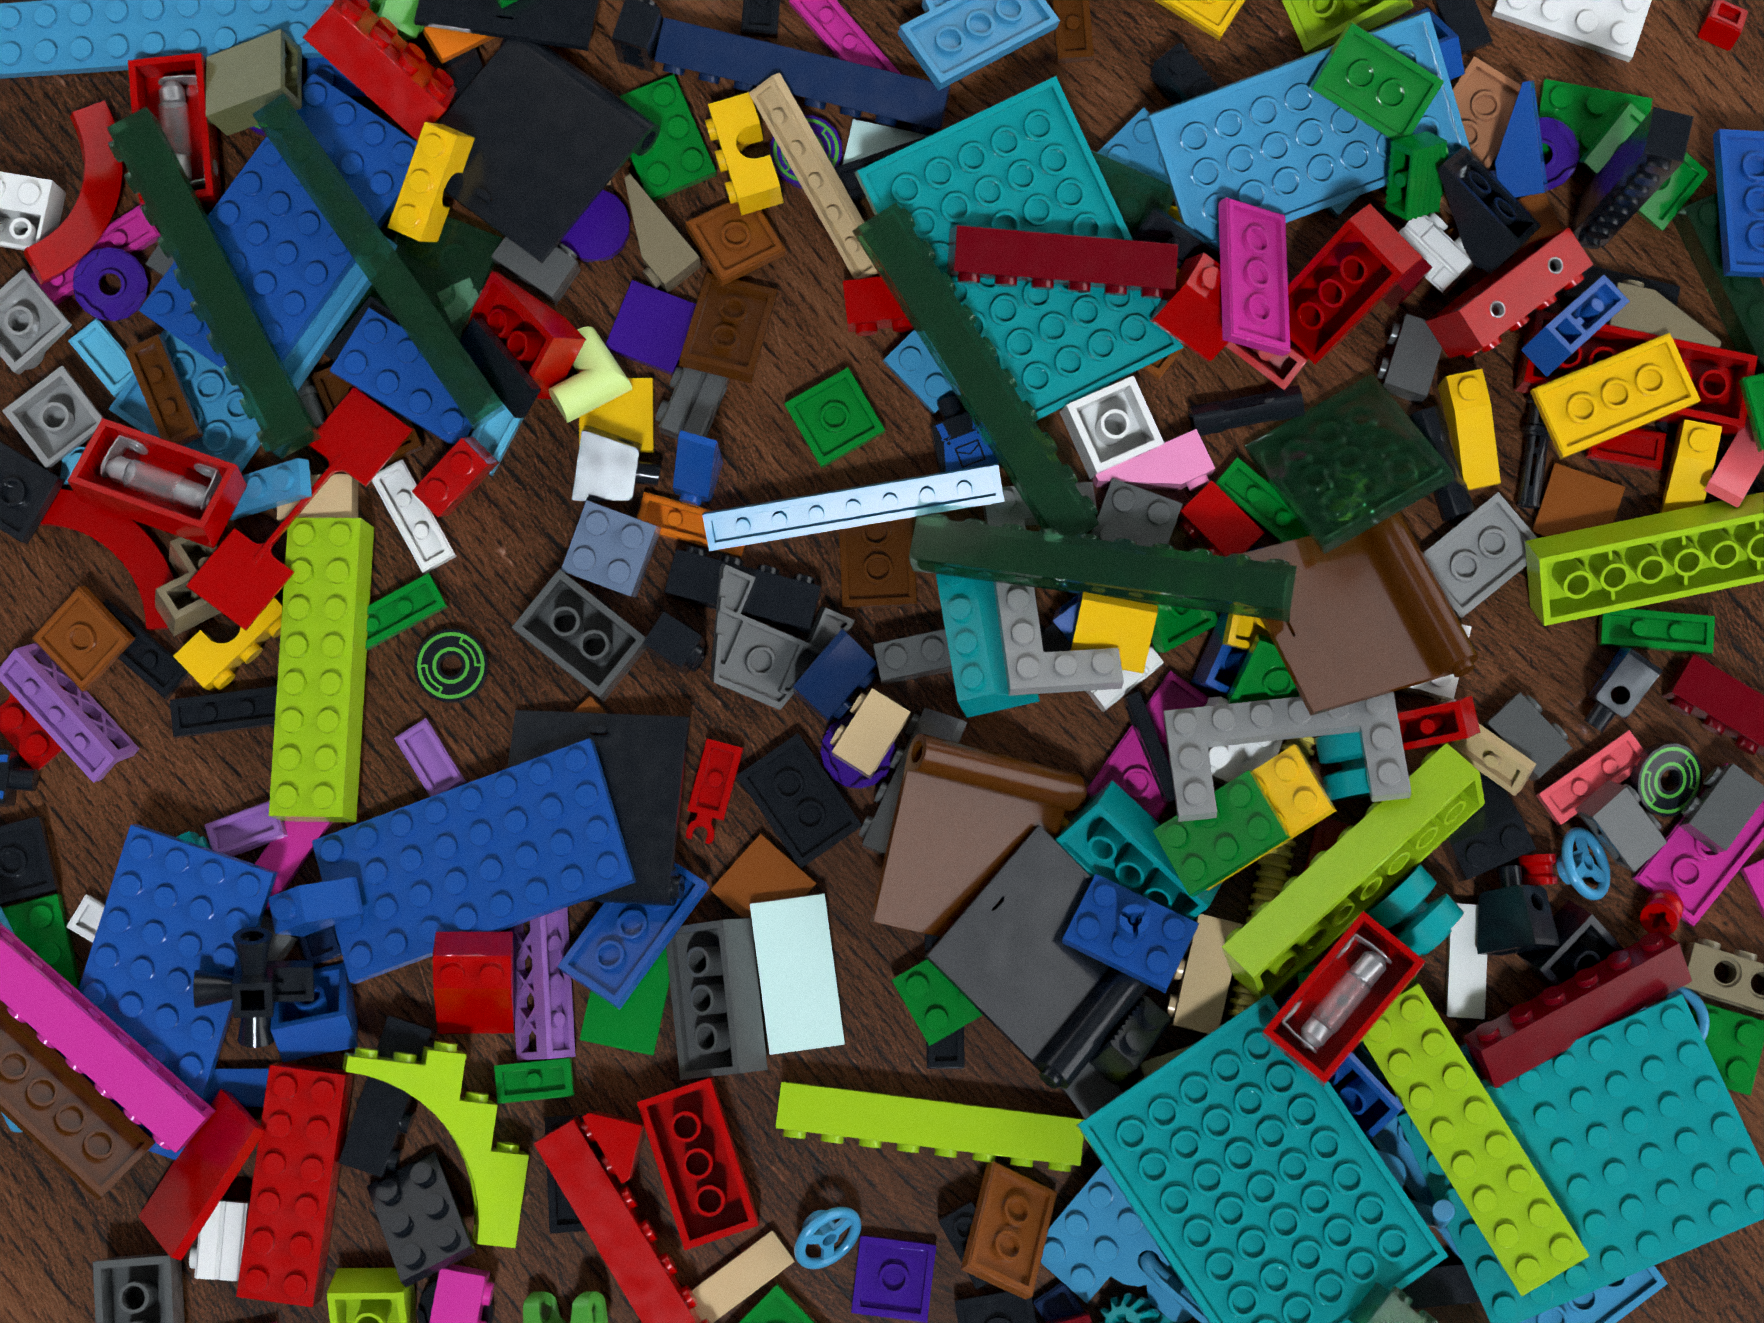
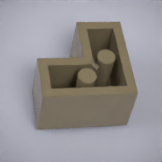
(174, 601)

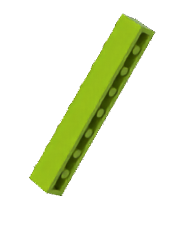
(931, 1124)

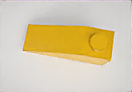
(1471, 427)
(1690, 465)

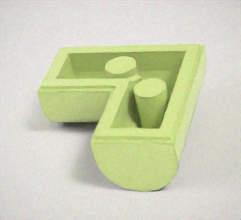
(595, 384)

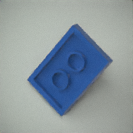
(1130, 933)

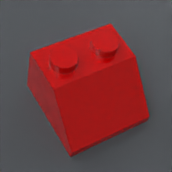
(1195, 307)

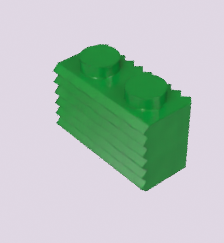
(1414, 175)

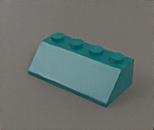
(976, 646)
(1118, 842)

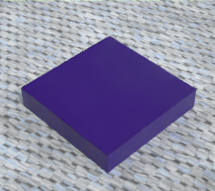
(651, 327)
(893, 1278)

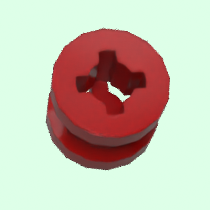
(1538, 869)
(1658, 904)

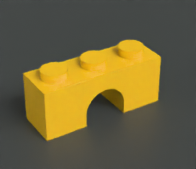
(436, 159)
(752, 180)
(215, 662)

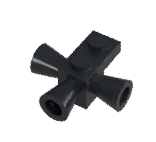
(255, 985)

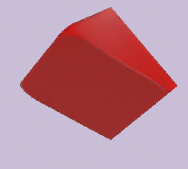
(1723, 24)

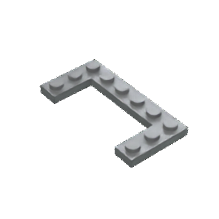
(1026, 664)
(1197, 728)

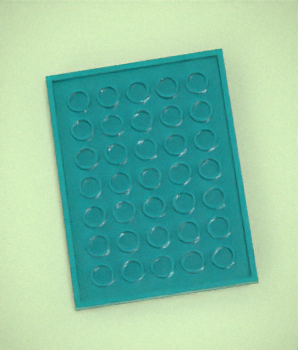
(1030, 172)
(1630, 1146)
(1259, 1182)

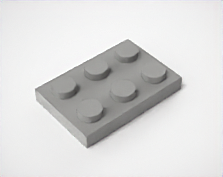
(1479, 554)

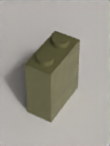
(251, 77)

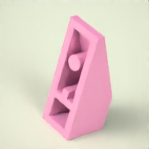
(1168, 467)

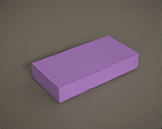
(429, 758)
(244, 830)

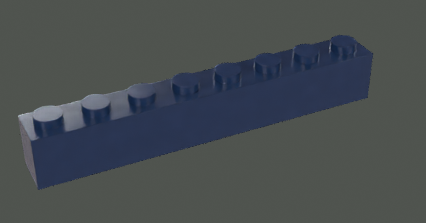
(807, 75)

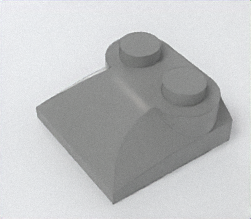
(27, 323)
(54, 417)

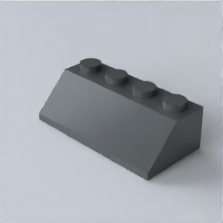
(933, 723)
(716, 999)

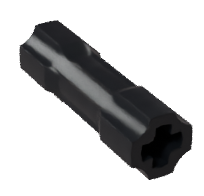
(1247, 410)
(1453, 498)

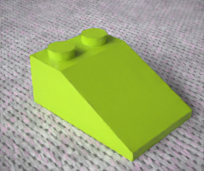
(1323, 21)
(370, 1297)

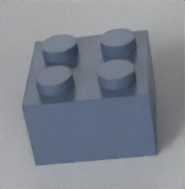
(611, 549)

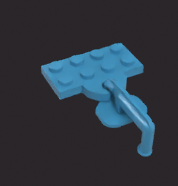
(969, 34)
(1105, 1238)

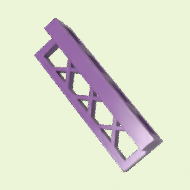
(62, 712)
(551, 988)

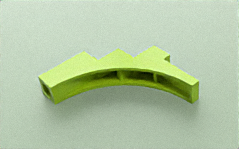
(494, 1173)

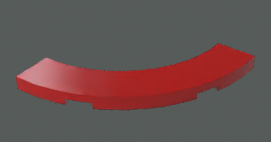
(94, 203)
(123, 538)

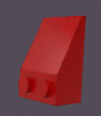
(530, 330)
(473, 982)

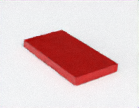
(201, 1175)

